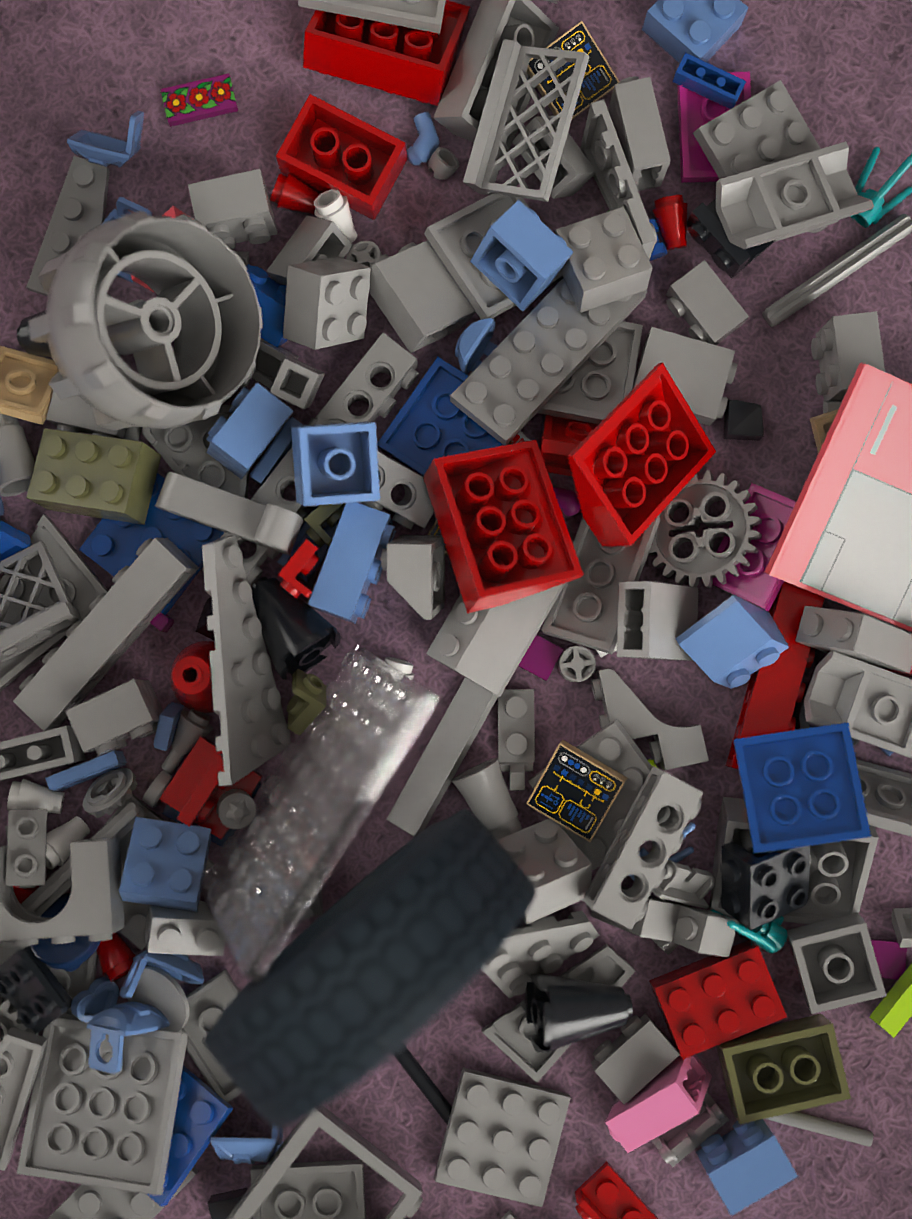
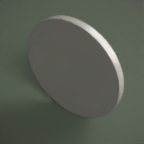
(163, 993)

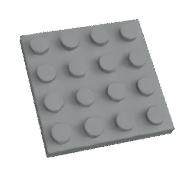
(100, 1123)

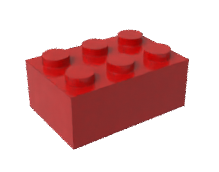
(342, 154)
(717, 999)

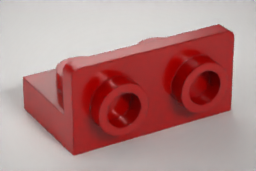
(303, 562)
(610, 1197)

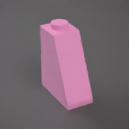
(661, 1105)

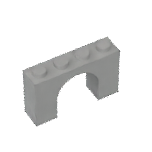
(93, 905)

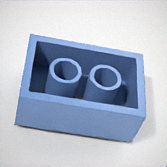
(352, 562)

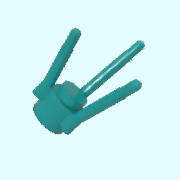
(878, 211)
(768, 936)

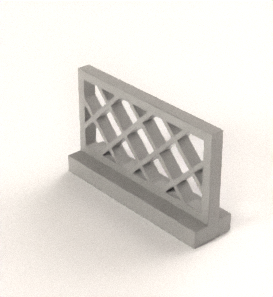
(498, 120)
(43, 624)

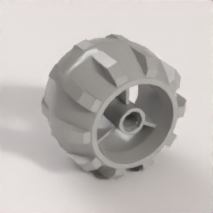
(200, 304)

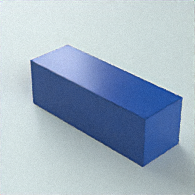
(708, 81)

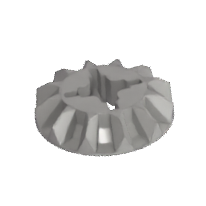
(109, 792)

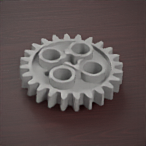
(704, 562)

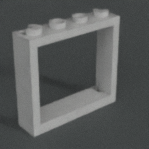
(349, 1138)

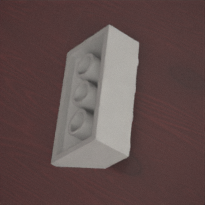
(472, 74)
(491, 641)

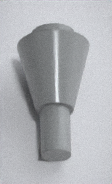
(188, 731)

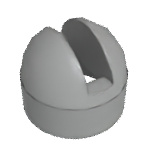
(443, 163)

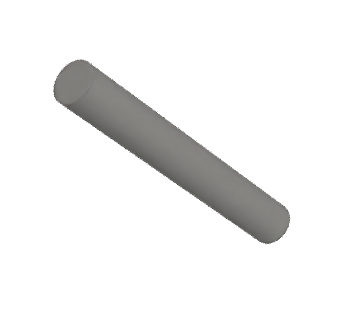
(825, 1127)

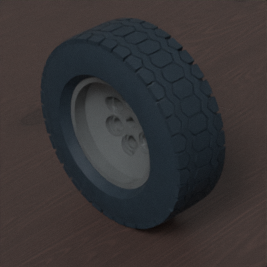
(371, 970)

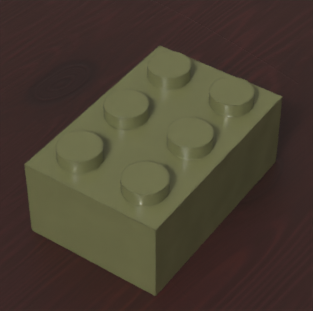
(94, 476)
(783, 1069)

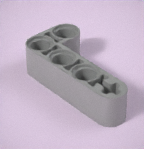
(230, 513)

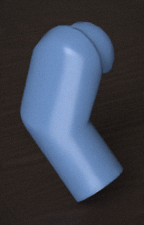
(426, 142)

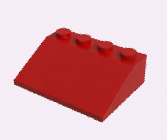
(385, 54)
(638, 459)
(501, 524)

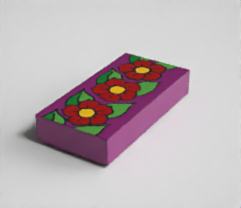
(199, 100)

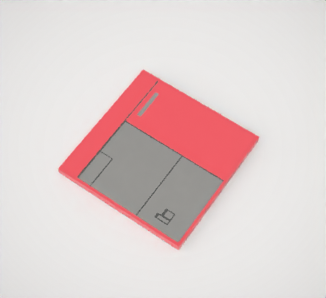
(855, 510)

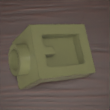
(321, 517)
(307, 701)

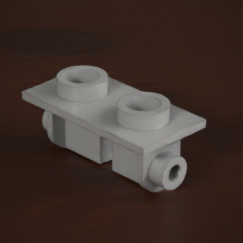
(26, 848)
(685, 885)
(687, 1136)

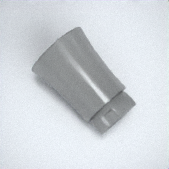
(15, 458)
(489, 798)

